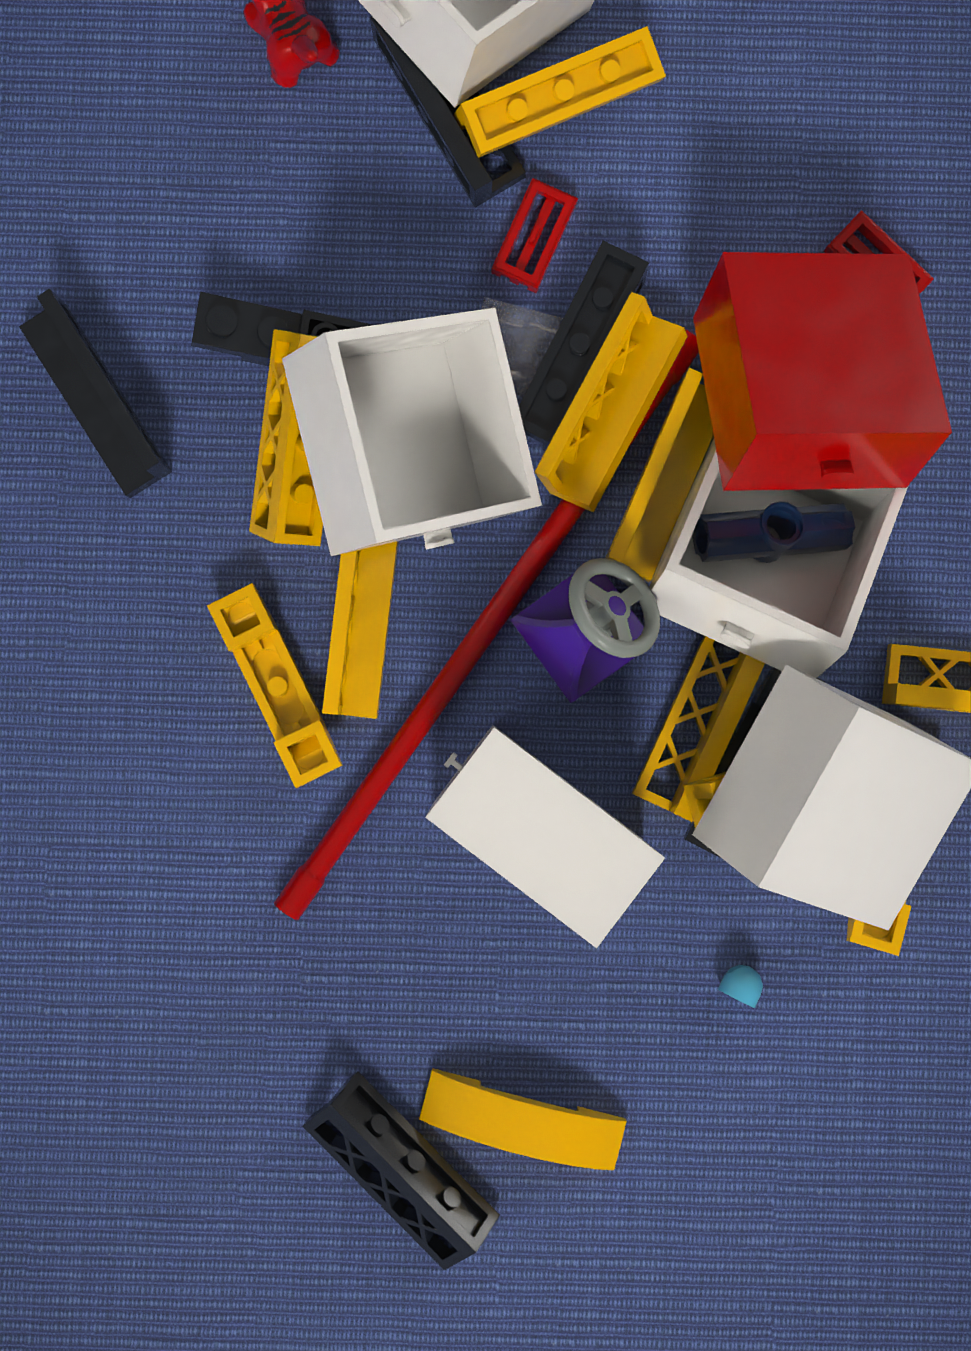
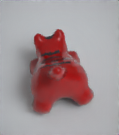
(291, 37)

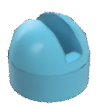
(742, 984)

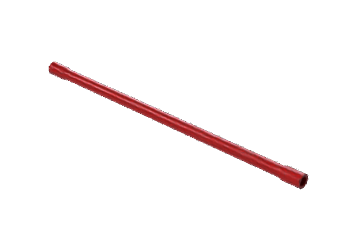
(312, 874)

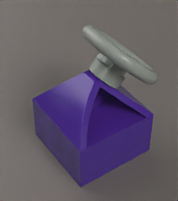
(587, 626)

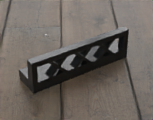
(444, 128)
(580, 338)
(94, 396)
(407, 1170)

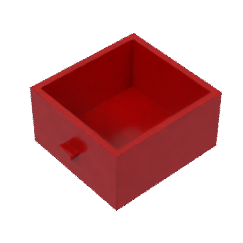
(818, 371)

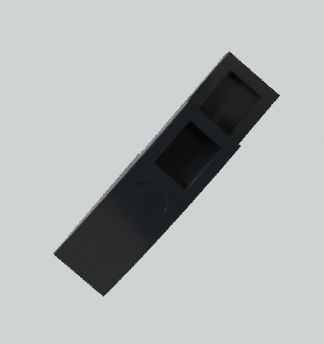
(248, 328)

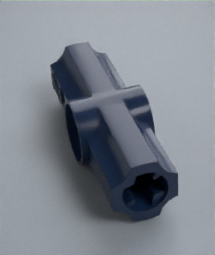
(799, 528)

